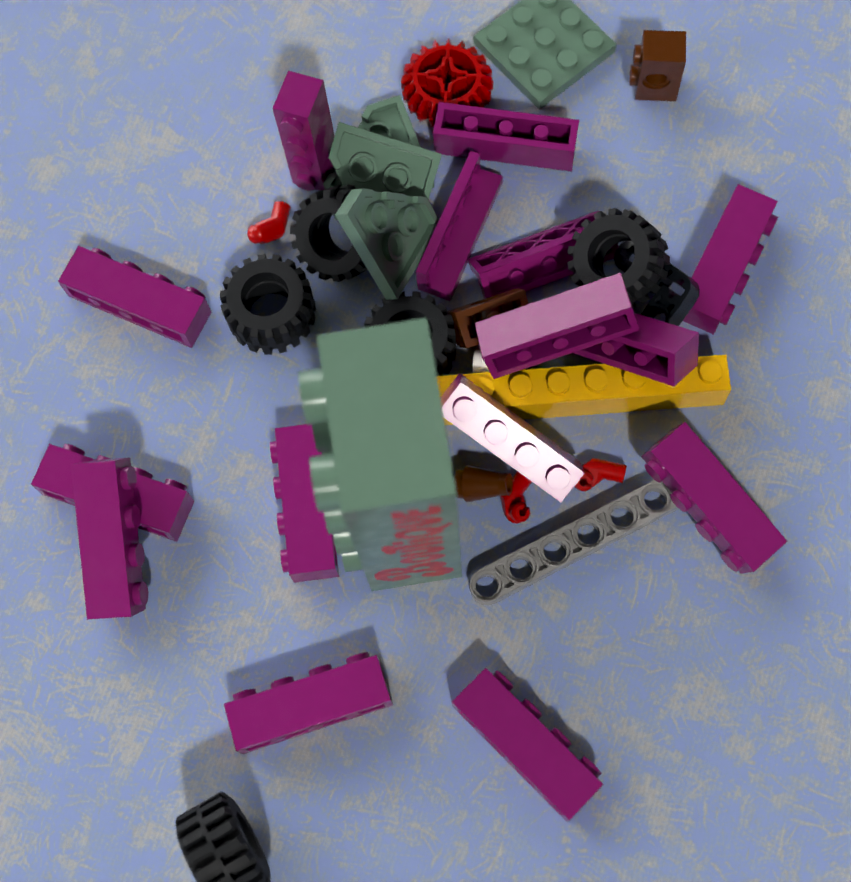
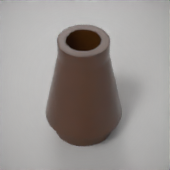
(479, 483)

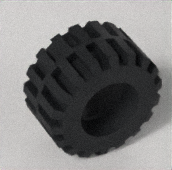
(609, 230)
(314, 237)
(264, 278)
(439, 323)
(221, 843)

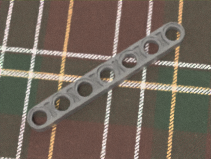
(569, 539)

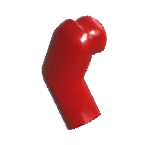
(270, 228)
(598, 470)
(514, 504)

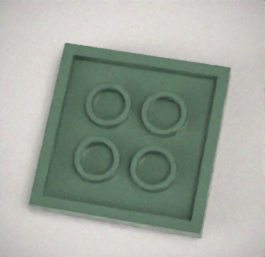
(544, 47)

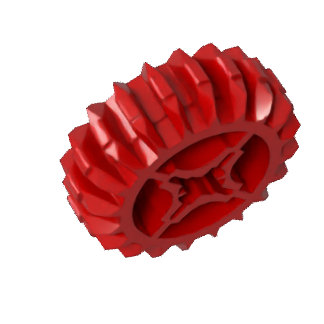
(427, 75)

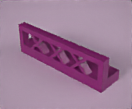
(458, 229)
(530, 260)

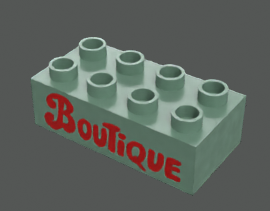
(383, 455)

